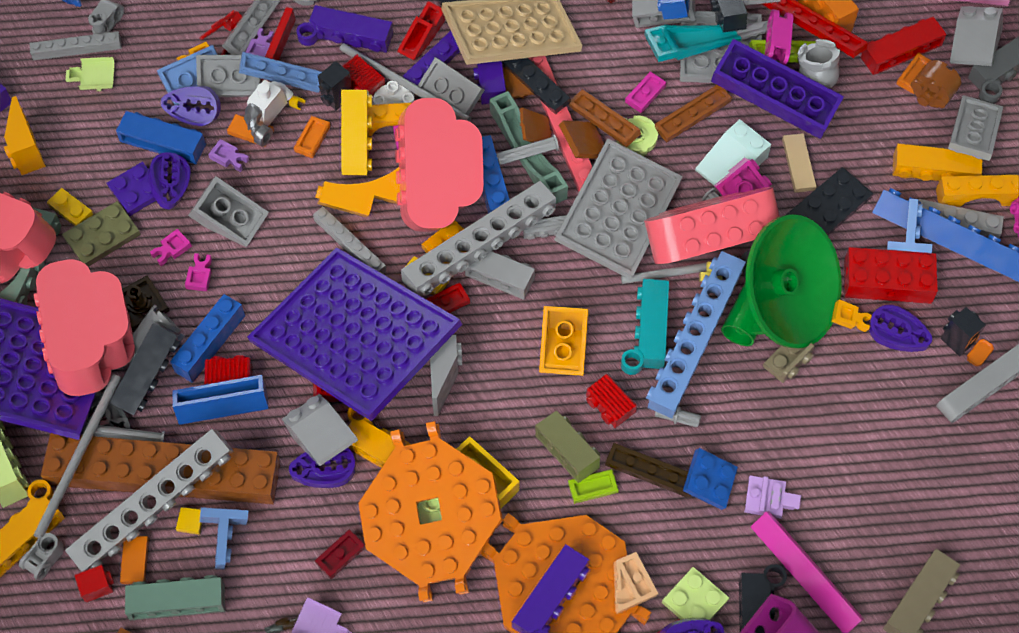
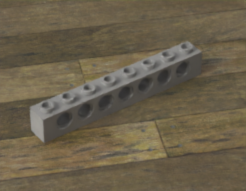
(483, 229)
(81, 550)

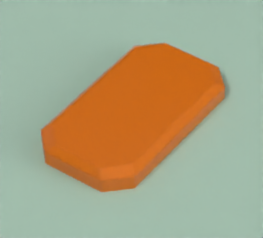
(980, 352)

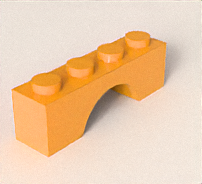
(385, 115)
(962, 189)

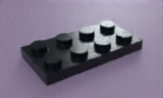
(834, 201)

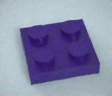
(132, 189)

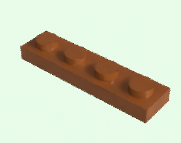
(692, 113)
(604, 118)

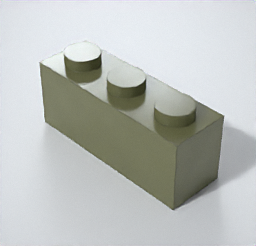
(568, 446)

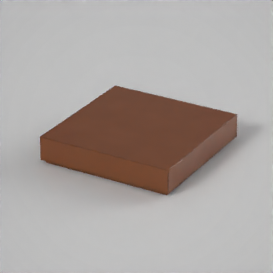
(582, 138)

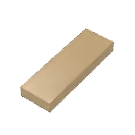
(799, 163)

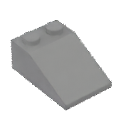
(977, 35)
(228, 212)
(444, 371)
(319, 429)

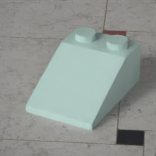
(731, 148)

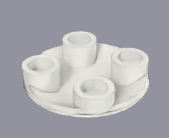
(392, 93)

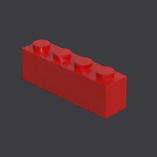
(903, 45)

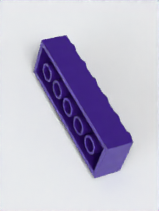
(776, 88)

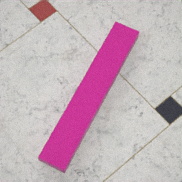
(807, 573)

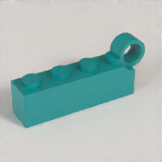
(651, 329)

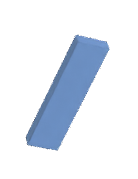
(279, 71)

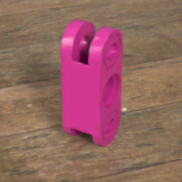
(779, 36)

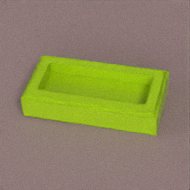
(593, 486)

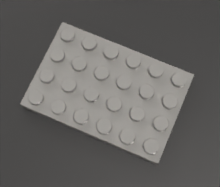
(612, 207)

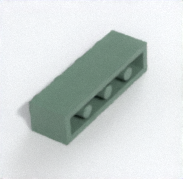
(175, 597)

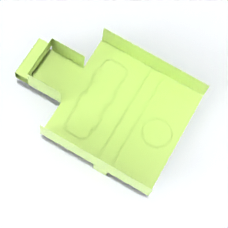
(94, 74)

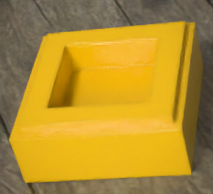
(189, 521)

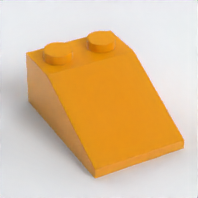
(20, 141)
(564, 340)

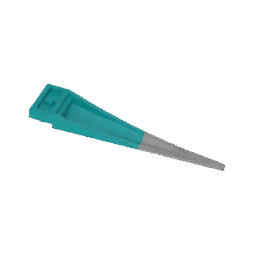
(685, 41)

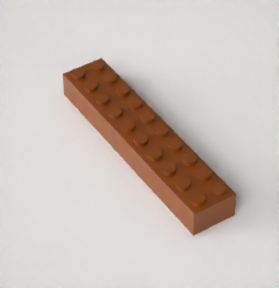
(130, 464)

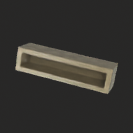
(923, 594)

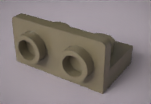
(786, 361)

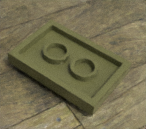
(101, 234)

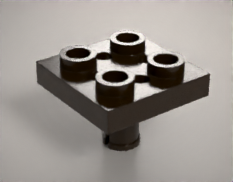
(136, 298)

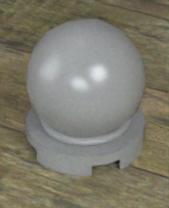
(820, 62)

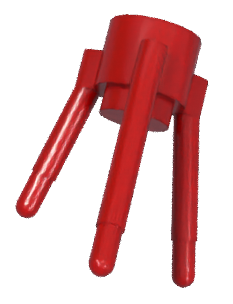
(229, 22)

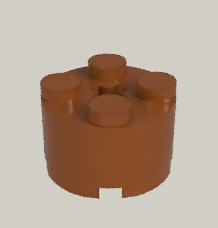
(936, 84)

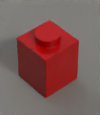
(94, 583)

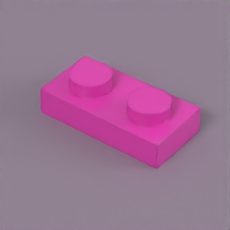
(645, 92)

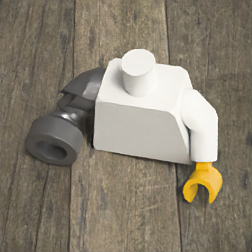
(264, 107)

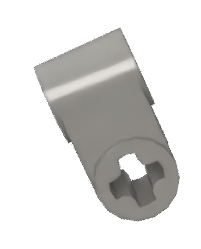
(105, 16)
(41, 557)

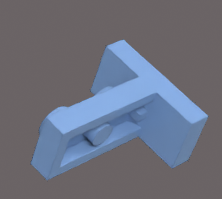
(913, 232)
(223, 518)

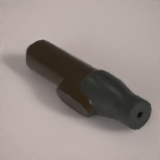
(281, 625)

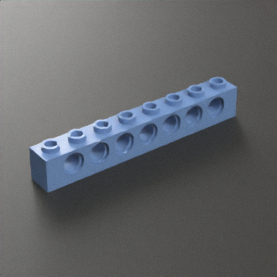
(731, 269)

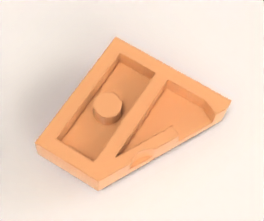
(631, 583)

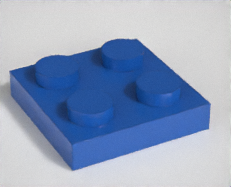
(710, 478)

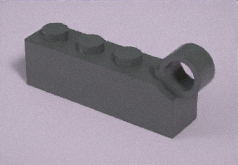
(1004, 68)

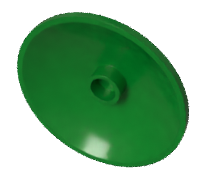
(788, 286)

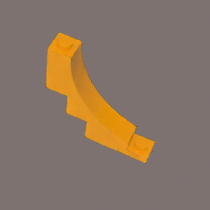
(358, 197)

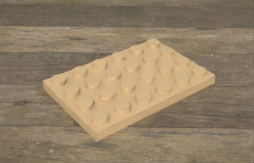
(510, 29)

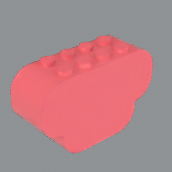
(437, 164)
(710, 224)
(24, 236)
(82, 325)

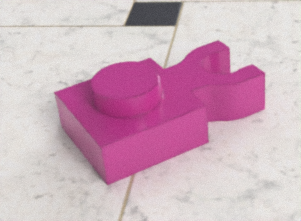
(172, 245)
(199, 276)

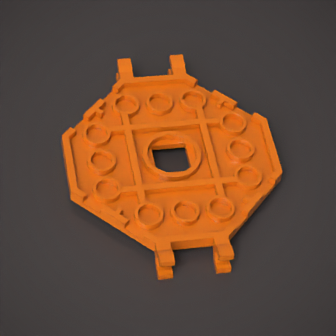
(438, 548)
(532, 552)

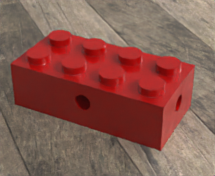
(890, 275)

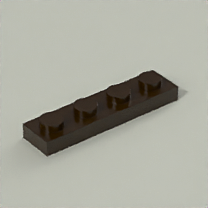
(647, 469)

